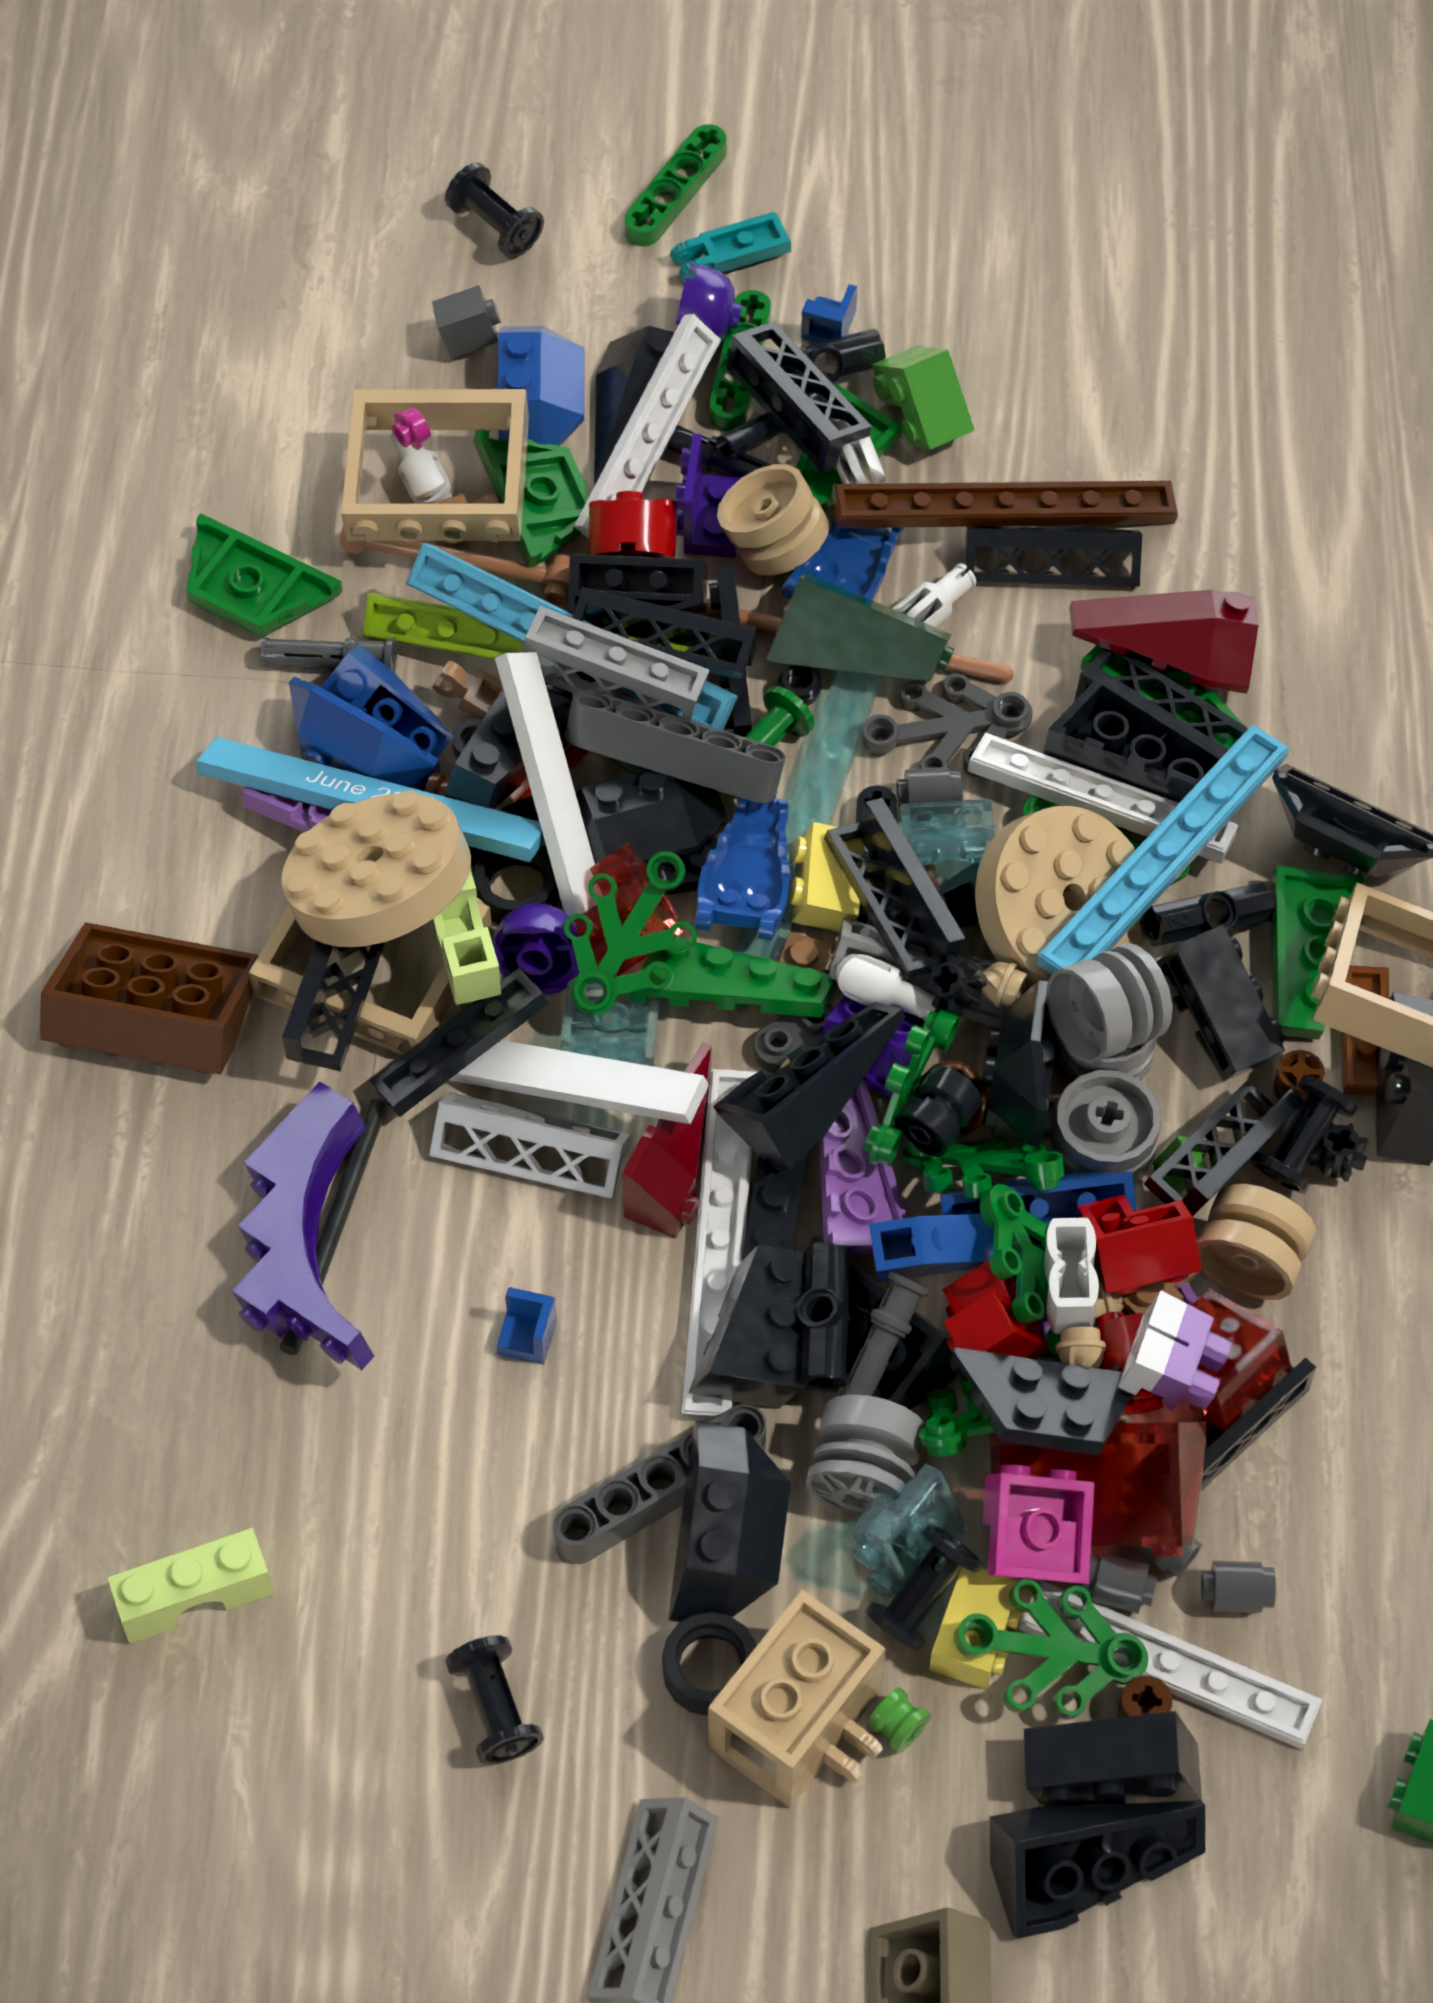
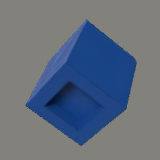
(828, 318)
(527, 1326)

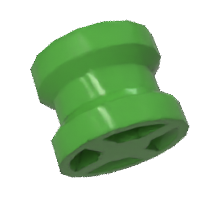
(898, 1720)

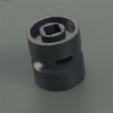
(938, 1112)

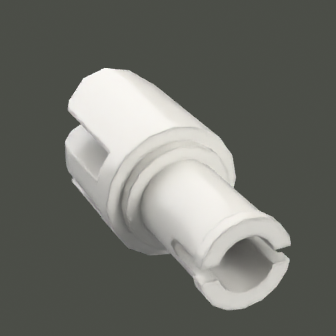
(854, 456)
(422, 474)
(934, 602)
(874, 981)

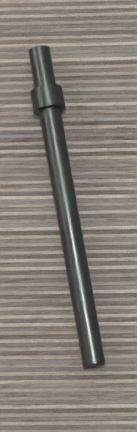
(342, 1203)

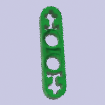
(679, 186)
(722, 386)

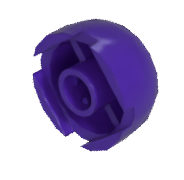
(710, 299)
(536, 943)

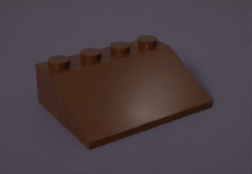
(148, 998)

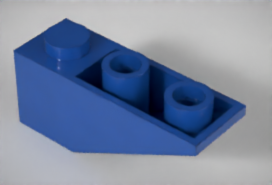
(383, 695)
(930, 1245)

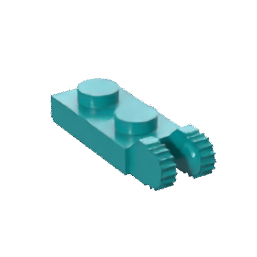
(734, 245)

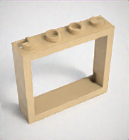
(442, 411)
(1361, 1011)
(375, 1023)

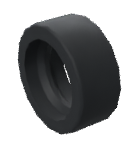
(490, 863)
(688, 1631)

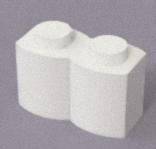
(1070, 1273)

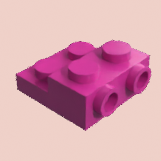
(1038, 1525)

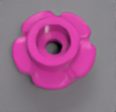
(410, 428)

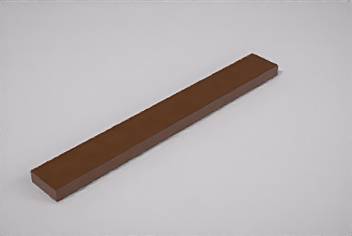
(1003, 504)

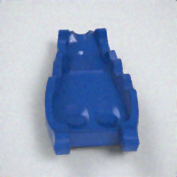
(850, 559)
(748, 871)

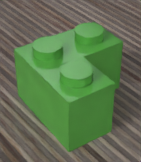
(928, 393)

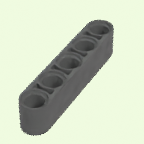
(674, 746)
(633, 1489)

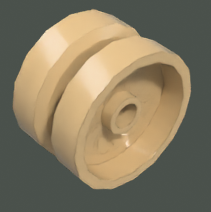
(773, 519)
(1255, 1241)

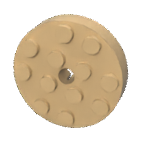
(376, 869)
(1040, 877)

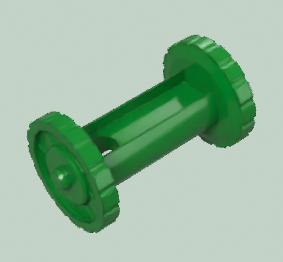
(784, 715)

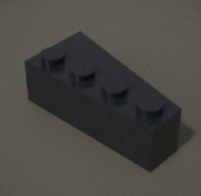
(1129, 742)
(492, 761)

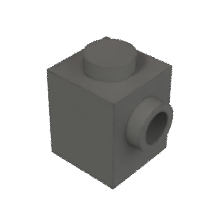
(466, 321)

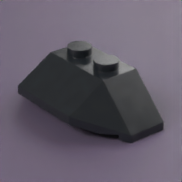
(649, 814)
(1348, 827)
(1022, 1065)
(728, 1524)

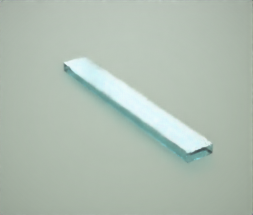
(820, 781)

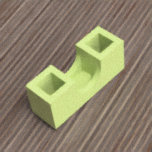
(467, 948)
(219, 1571)

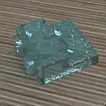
(948, 829)
(620, 1034)
(892, 1531)

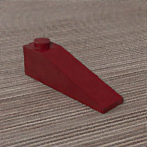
(1193, 631)
(665, 1166)

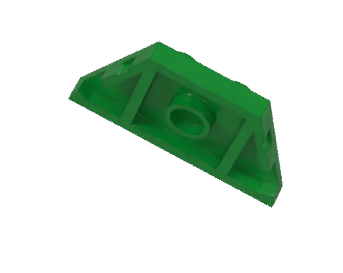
(551, 493)
(251, 580)

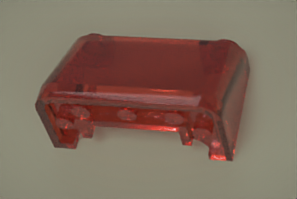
(1142, 1481)

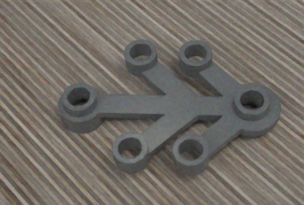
(953, 721)

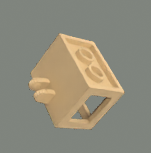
(800, 1700)

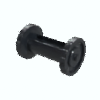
(516, 228)
(1304, 1134)
(923, 1588)
(481, 1664)

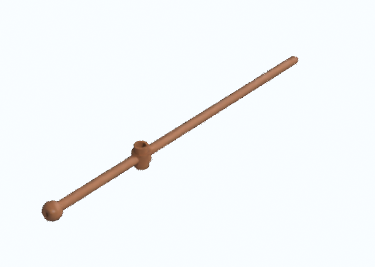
(556, 584)

